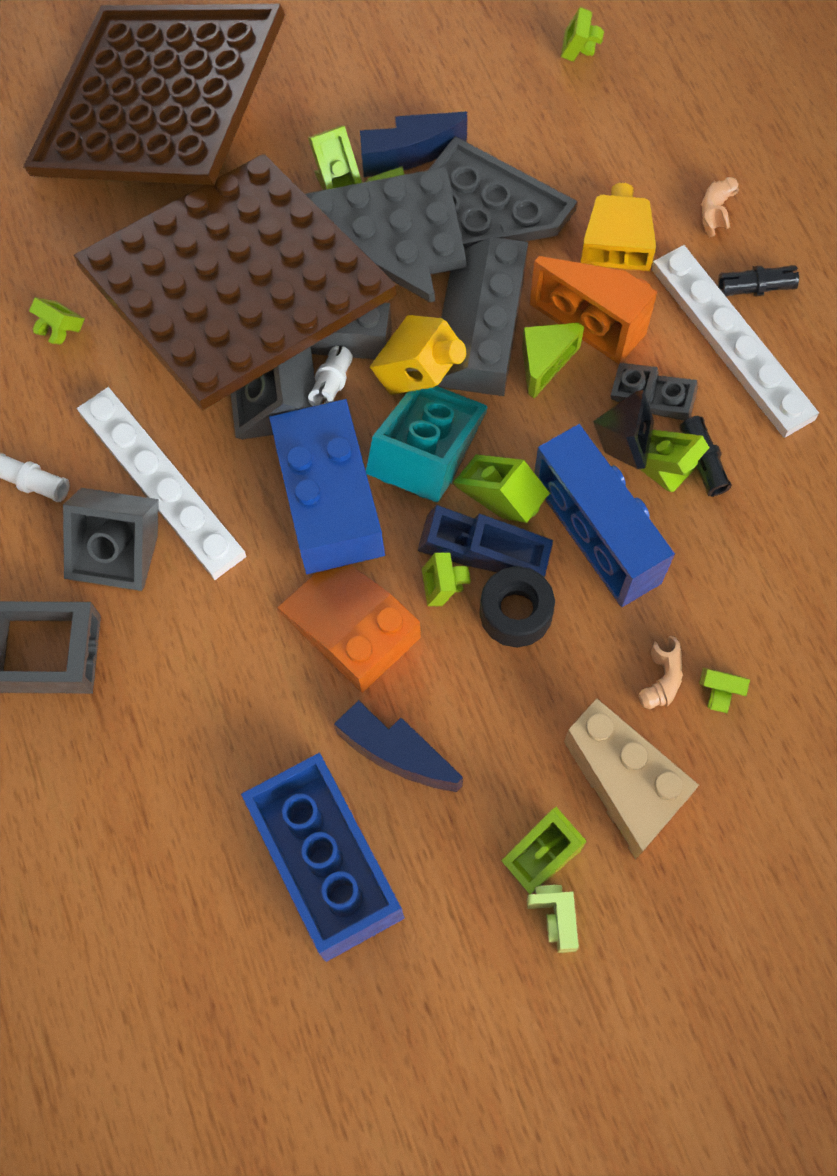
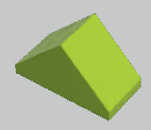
(547, 351)
(544, 850)

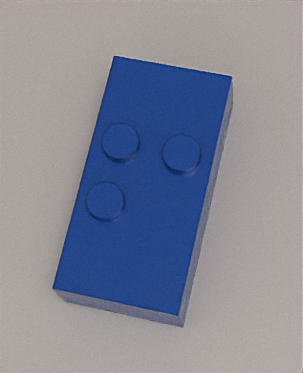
(327, 487)
(603, 515)
(323, 857)

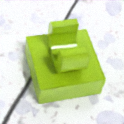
(581, 36)
(57, 316)
(443, 579)
(722, 688)

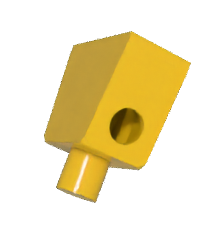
(620, 231)
(418, 355)

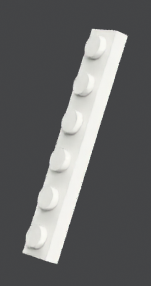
(734, 341)
(161, 480)

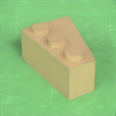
(628, 774)

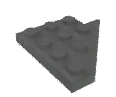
(500, 199)
(401, 225)

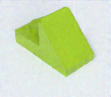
(334, 159)
(673, 457)

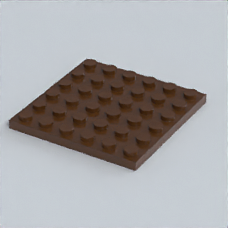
(156, 93)
(234, 279)

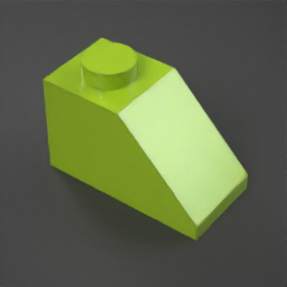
(503, 486)

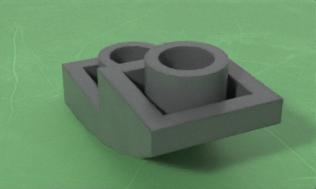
(665, 395)

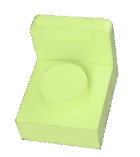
(561, 924)

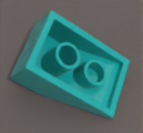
(425, 441)

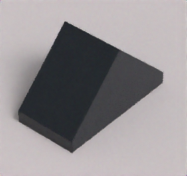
(627, 430)

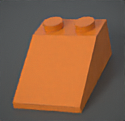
(602, 299)
(352, 623)

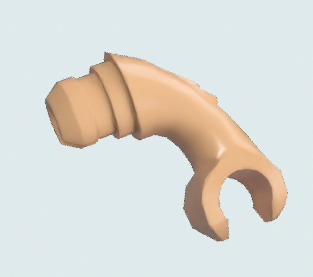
(712, 212)
(665, 688)

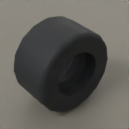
(520, 582)

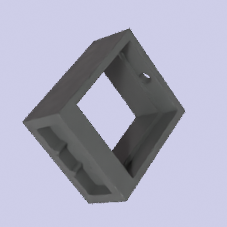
(82, 647)

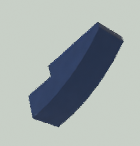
(412, 142)
(483, 542)
(396, 749)

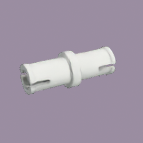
(330, 376)
(31, 478)

